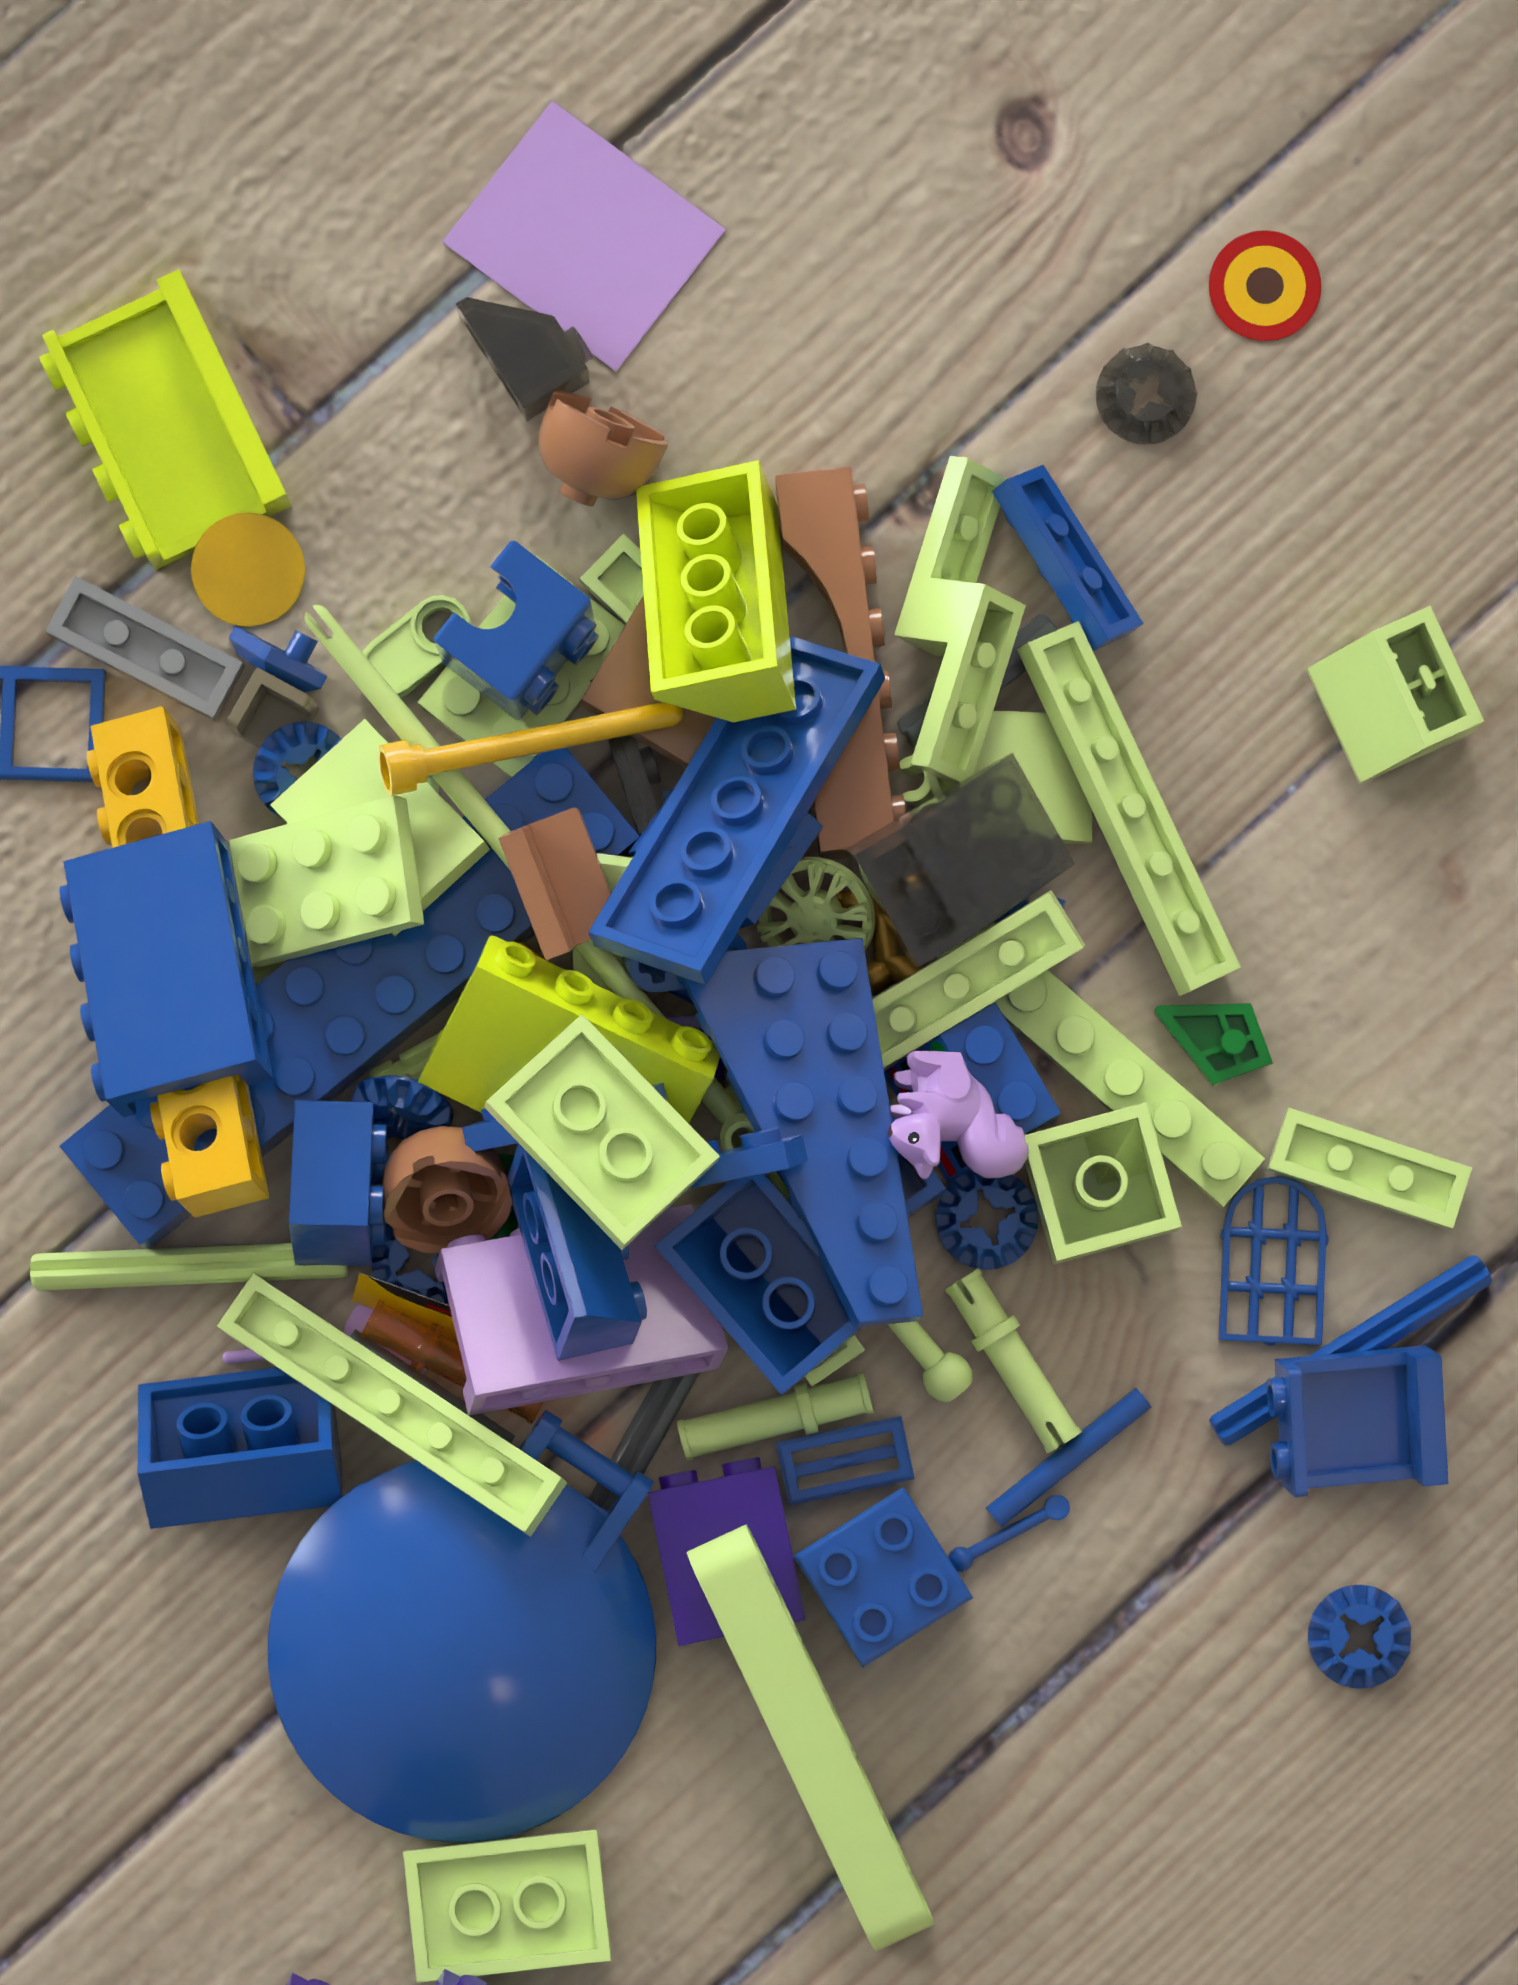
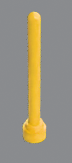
(407, 765)

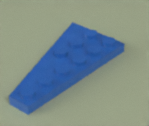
(809, 1060)

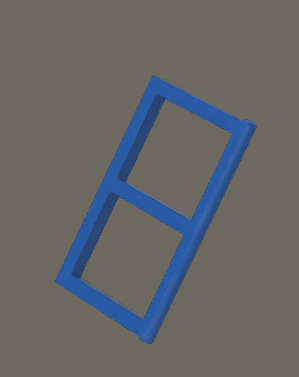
(10, 676)

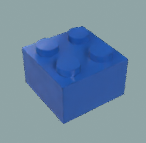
(333, 1183)

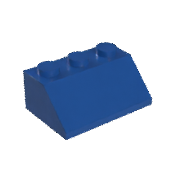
(574, 1266)
(760, 1278)
(235, 1448)

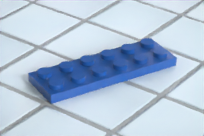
(734, 819)

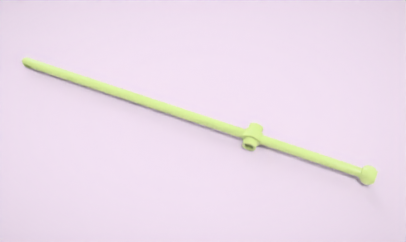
(944, 1373)

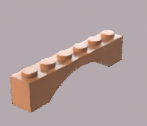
(821, 534)

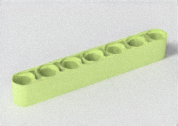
(810, 1737)

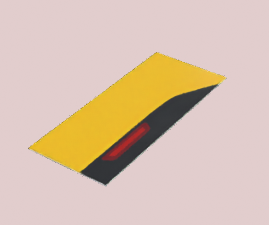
(426, 1310)

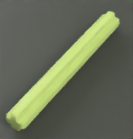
(172, 1267)

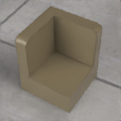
(267, 706)

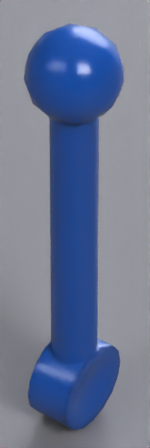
(1055, 1508)

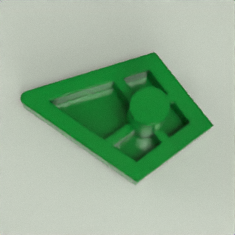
(1217, 1038)

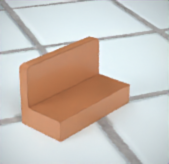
(557, 879)

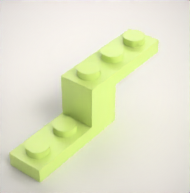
(959, 621)

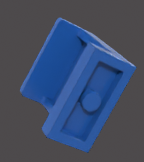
(1358, 1419)

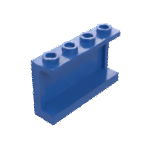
(164, 966)

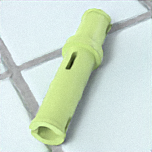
(1012, 1360)
(775, 1416)

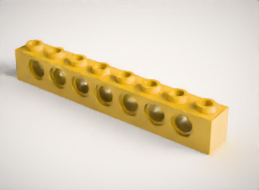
(231, 1168)

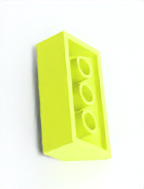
(716, 594)

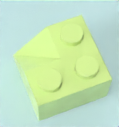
(1100, 1183)

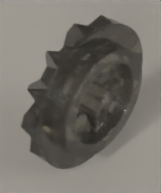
(1155, 421)

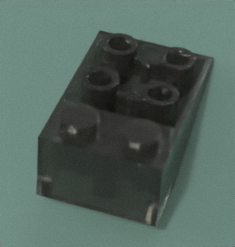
(961, 860)

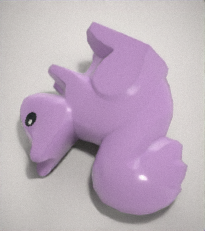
(956, 1108)

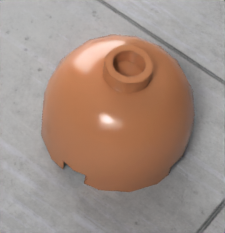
(597, 449)
(443, 1190)

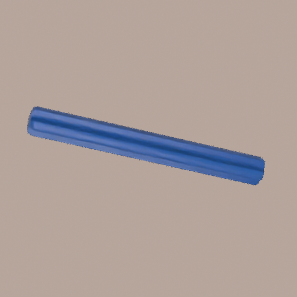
(1373, 1334)

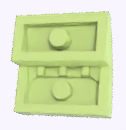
(1045, 766)

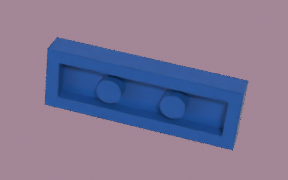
(1067, 557)

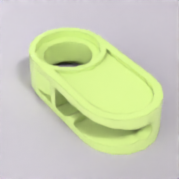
(403, 651)

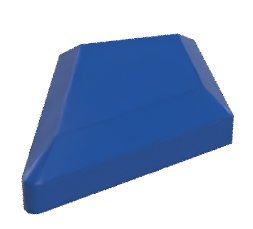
(285, 665)

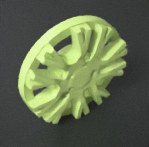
(817, 912)

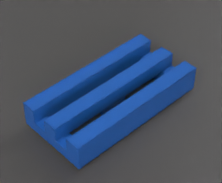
(898, 1449)

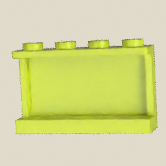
(163, 422)
(524, 1002)

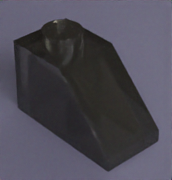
(527, 352)

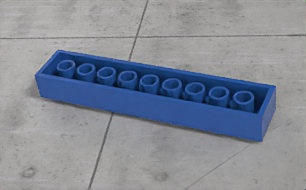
(354, 1004)

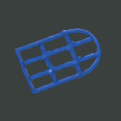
(1288, 1284)

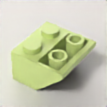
(1395, 695)

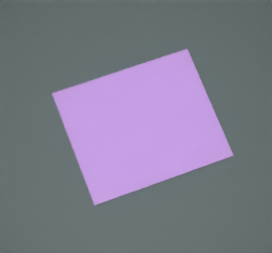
(584, 235)

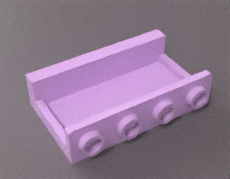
(509, 1344)

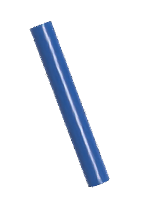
(1068, 1457)

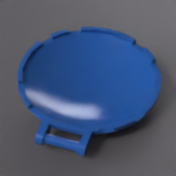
(456, 1663)

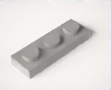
(145, 648)

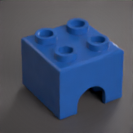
(522, 657)
(883, 1577)

